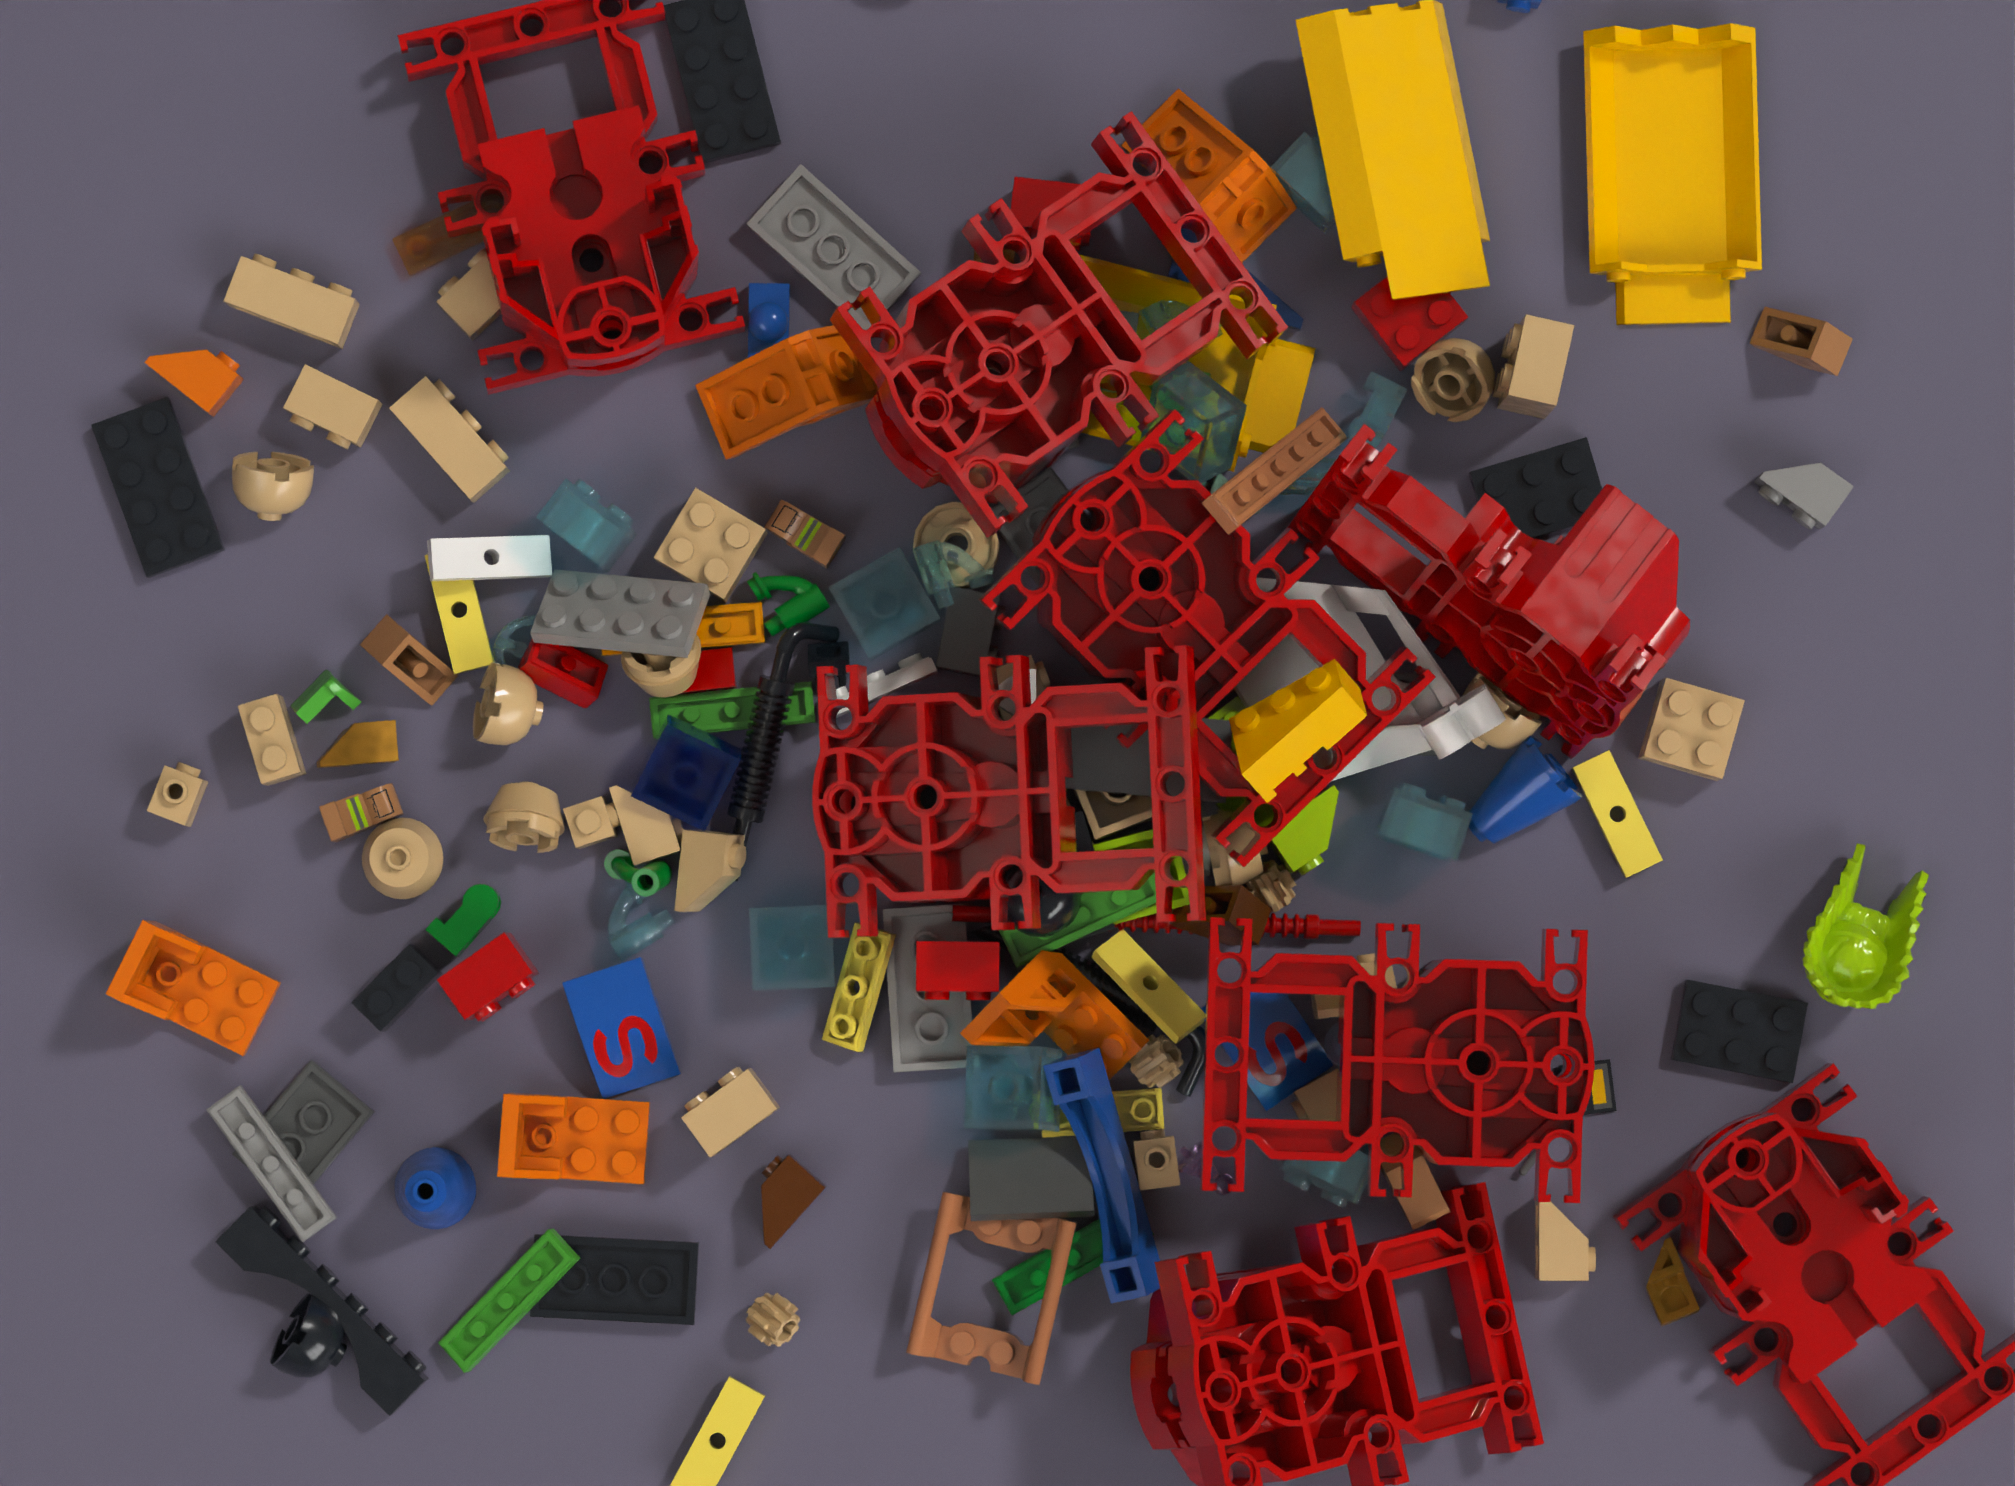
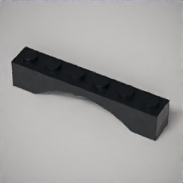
(383, 1368)

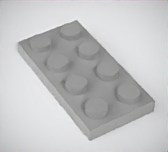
(831, 244)
(620, 613)
(923, 1031)

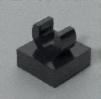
(829, 654)

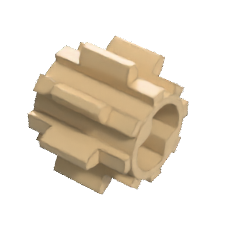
(1273, 886)
(1157, 1062)
(772, 1319)

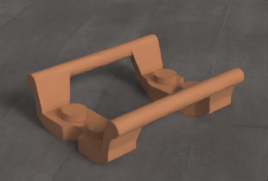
(967, 1340)

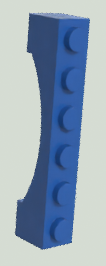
(1086, 1098)

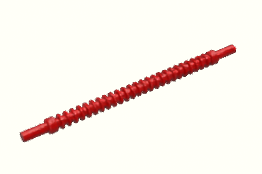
(1310, 926)

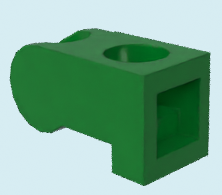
(478, 909)

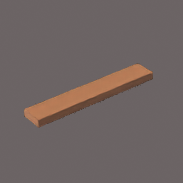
(1274, 470)

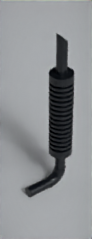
(767, 728)
(1126, 1005)

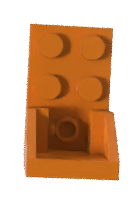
(1220, 172)
(784, 389)
(193, 986)
(1063, 1007)
(573, 1138)

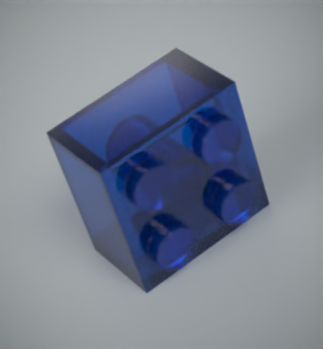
(686, 772)

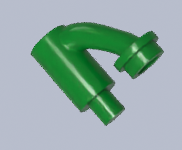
(801, 608)
(645, 880)

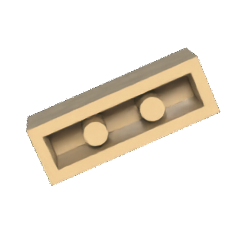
(292, 300)
(451, 437)

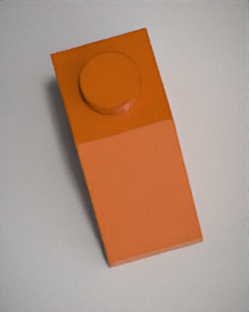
(200, 376)

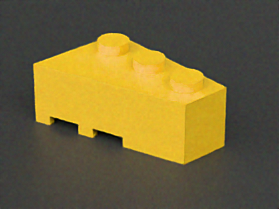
(1294, 724)

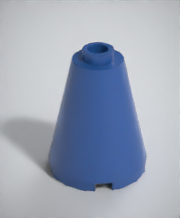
(1522, 793)
(451, 1183)

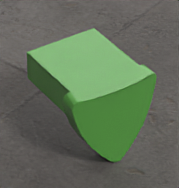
(319, 695)

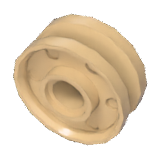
(954, 520)

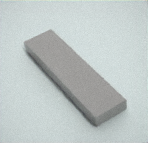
(271, 1163)

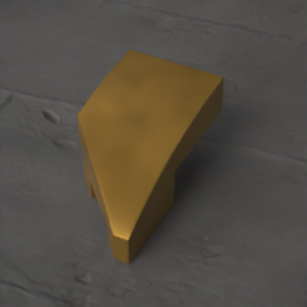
(363, 745)
(1669, 1287)

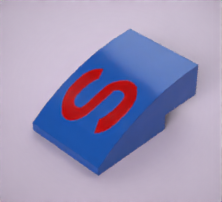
(621, 1028)
(1280, 1050)

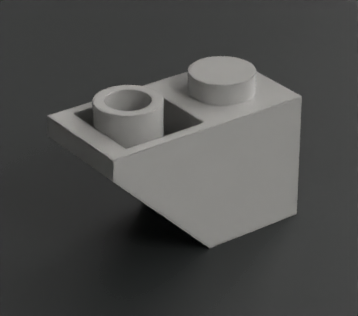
(1808, 490)

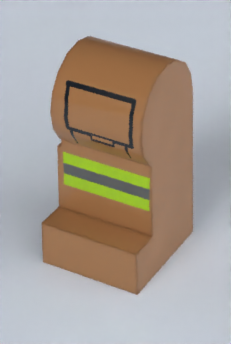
(805, 533)
(360, 812)

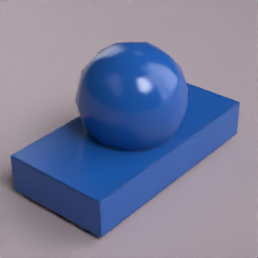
(767, 315)

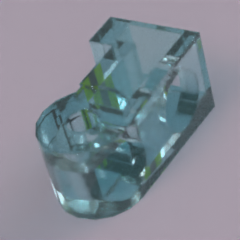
(1380, 408)

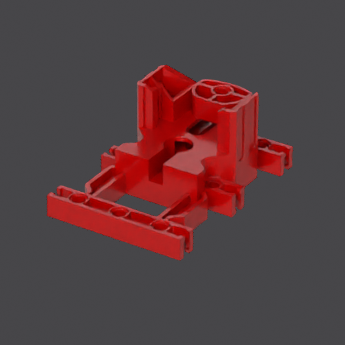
(575, 198)
(1045, 334)
(1203, 601)
(1551, 625)
(995, 792)
(1409, 1057)
(1824, 1276)
(1305, 1358)

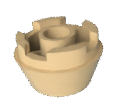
(662, 674)
(525, 816)
(402, 858)
(1224, 868)

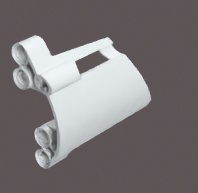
(1431, 721)

